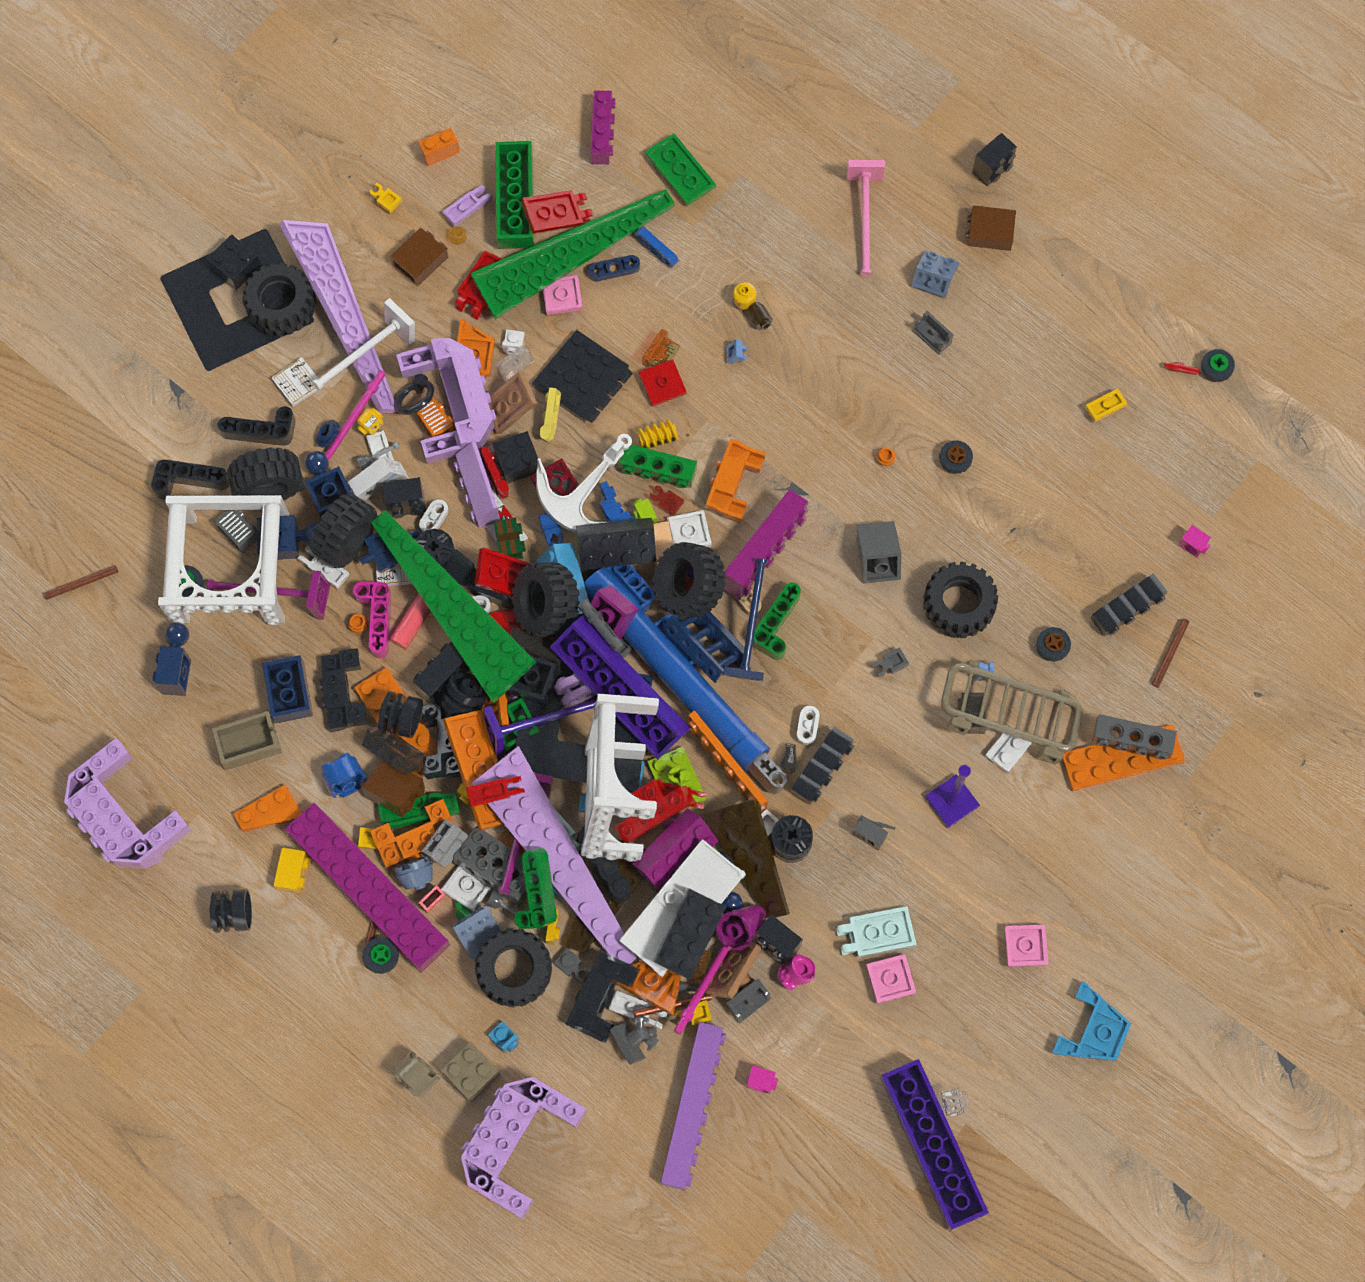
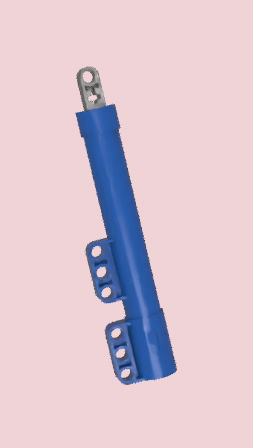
(681, 677)

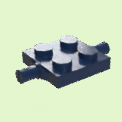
(380, 552)

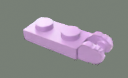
(466, 205)

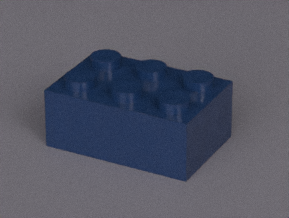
(287, 689)

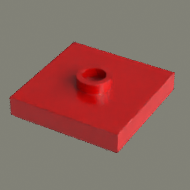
(662, 382)

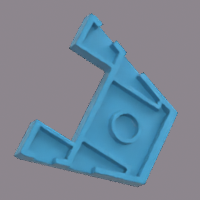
(1103, 1032)

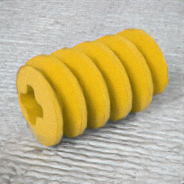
(657, 434)

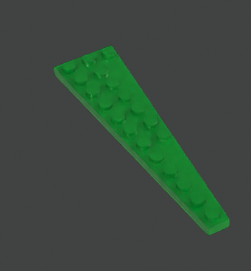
(534, 269)
(479, 639)

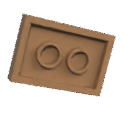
(511, 402)
(733, 972)

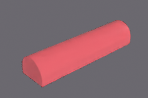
(410, 623)

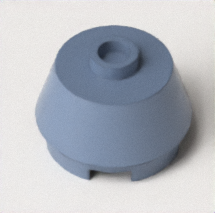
(415, 873)

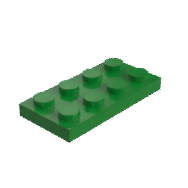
(680, 169)

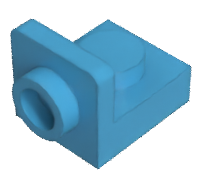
(504, 1037)

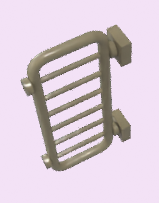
(962, 721)

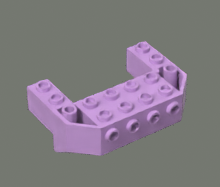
(464, 393)
(106, 820)
(502, 1130)

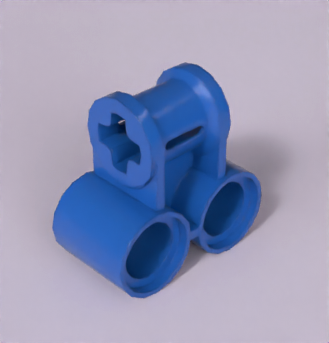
(549, 528)

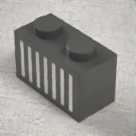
(237, 530)

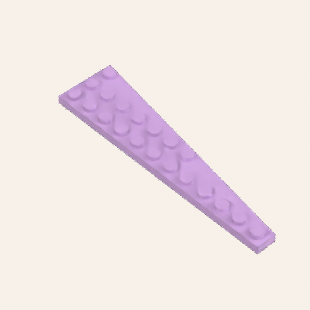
(324, 269)
(537, 825)

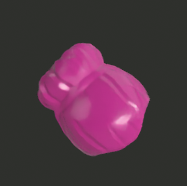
(798, 971)

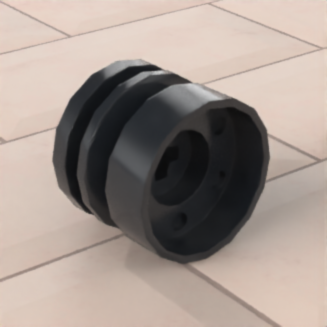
(441, 540)
(400, 714)
(794, 849)
(235, 910)

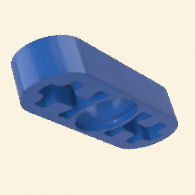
(657, 247)

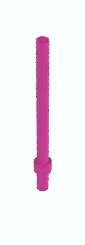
(372, 388)
(687, 1014)

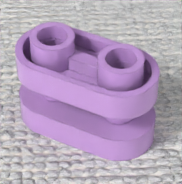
(571, 698)

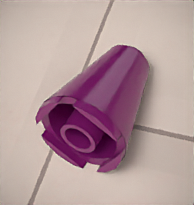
(740, 926)

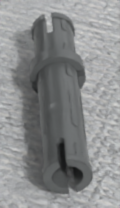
(598, 622)

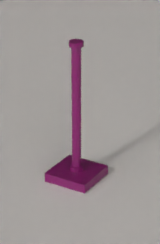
(316, 595)
(546, 784)

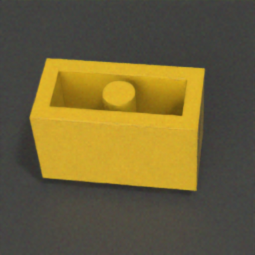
(291, 870)

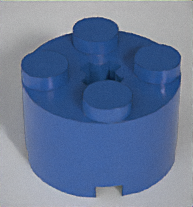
(343, 776)

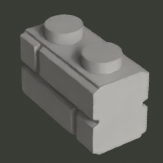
(445, 843)

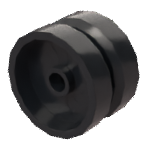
(463, 694)

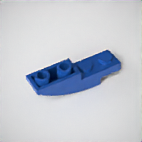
(611, 510)

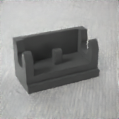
(933, 333)
(748, 1000)

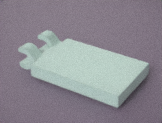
(878, 932)

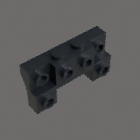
(336, 690)
(444, 762)
(596, 993)

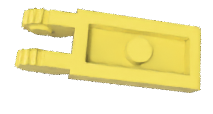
(550, 416)

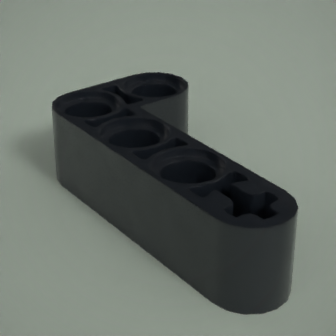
(232, 428)
(217, 481)

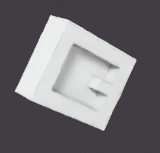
(512, 341)

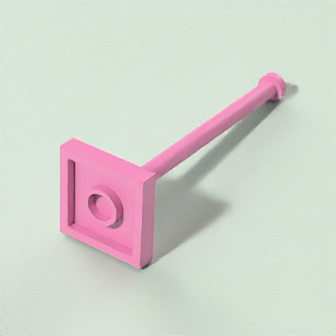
(865, 171)

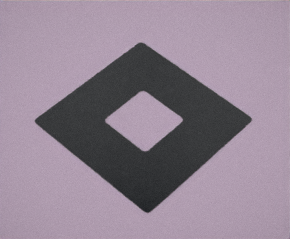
(211, 337)
(565, 759)

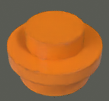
(886, 456)
(358, 623)

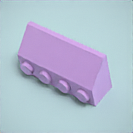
(477, 485)

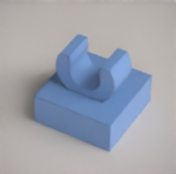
(735, 352)

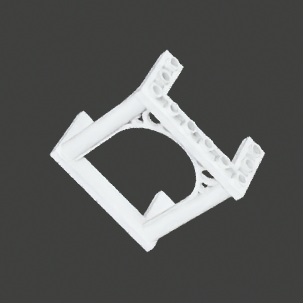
(181, 513)
(603, 790)

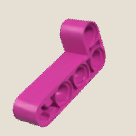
(376, 619)

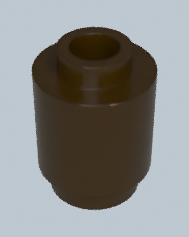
(759, 315)

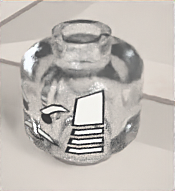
(954, 1102)

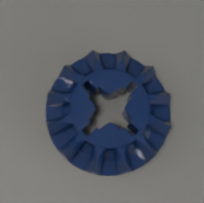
(327, 433)

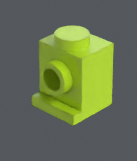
(644, 510)

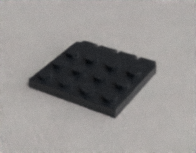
(584, 376)

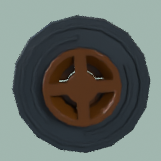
(957, 450)
(1053, 637)

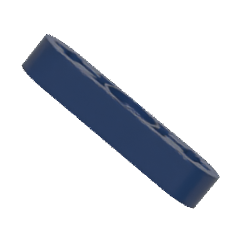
(617, 261)

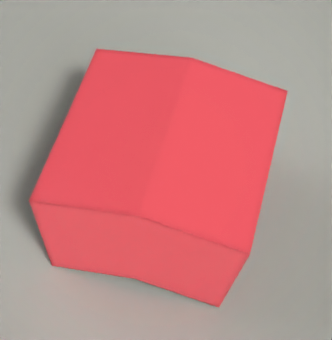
(421, 902)

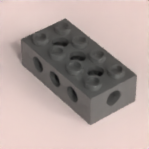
(482, 867)

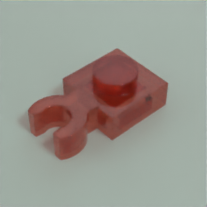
(668, 502)

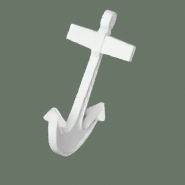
(568, 509)

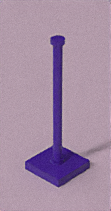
(496, 731)
(953, 799)

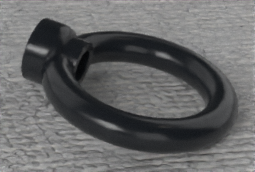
(419, 382)

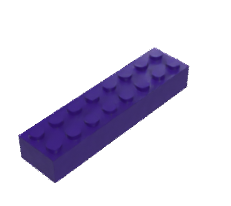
(611, 674)
(934, 1145)

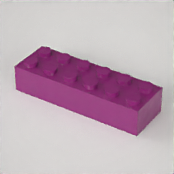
(766, 543)

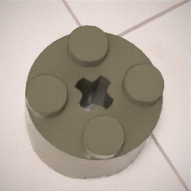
(416, 1074)

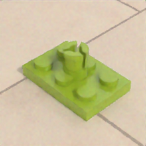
(676, 770)

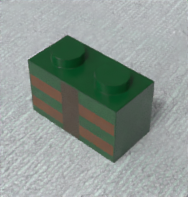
(508, 538)

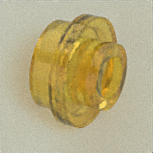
(457, 231)

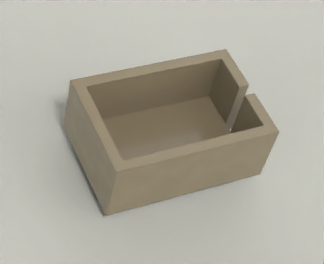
(247, 740)

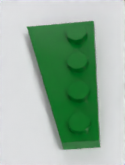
(418, 812)

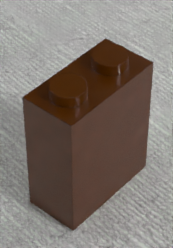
(990, 228)
(419, 256)
(393, 789)

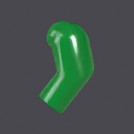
(460, 910)

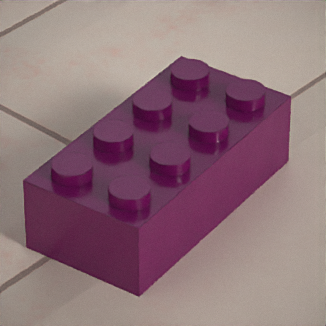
(614, 609)
(672, 849)

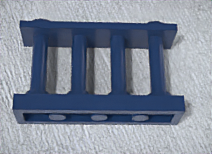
(717, 632)

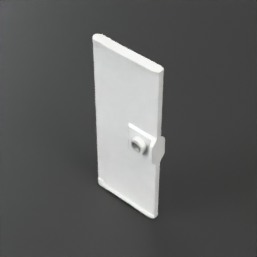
(703, 872)

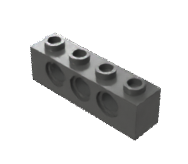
(1164, 737)

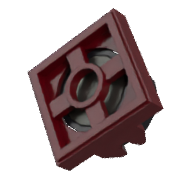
(561, 482)

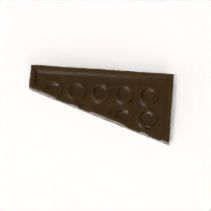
(746, 842)
(580, 936)

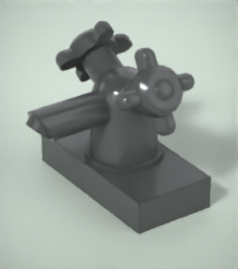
(630, 1041)

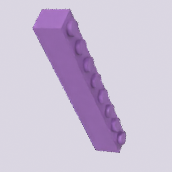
(692, 1106)

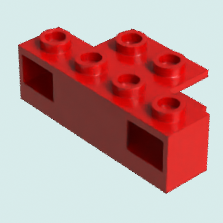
(667, 806)

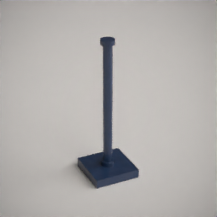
(745, 671)

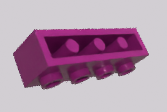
(601, 127)

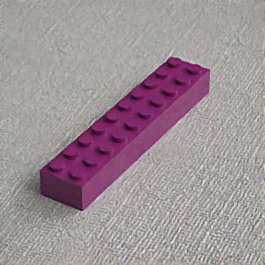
(367, 887)

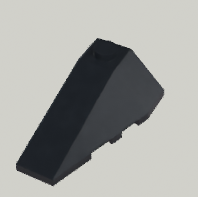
(464, 574)

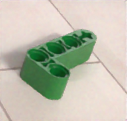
(779, 618)
(539, 891)

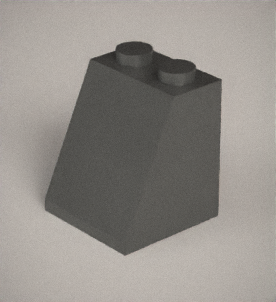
(879, 552)

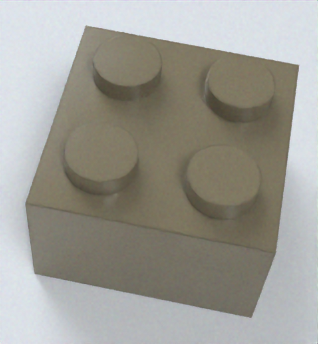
(470, 1072)

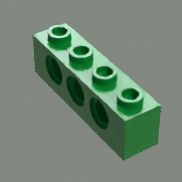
(668, 462)

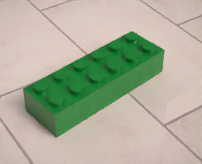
(513, 184)

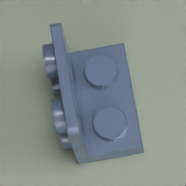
(934, 273)
(475, 929)

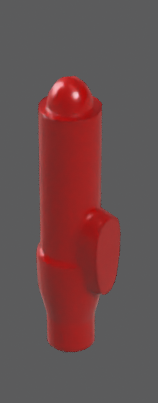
(1180, 367)

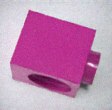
(1195, 541)
(762, 1080)

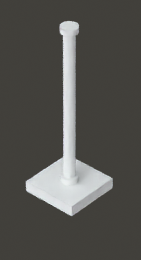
(396, 320)

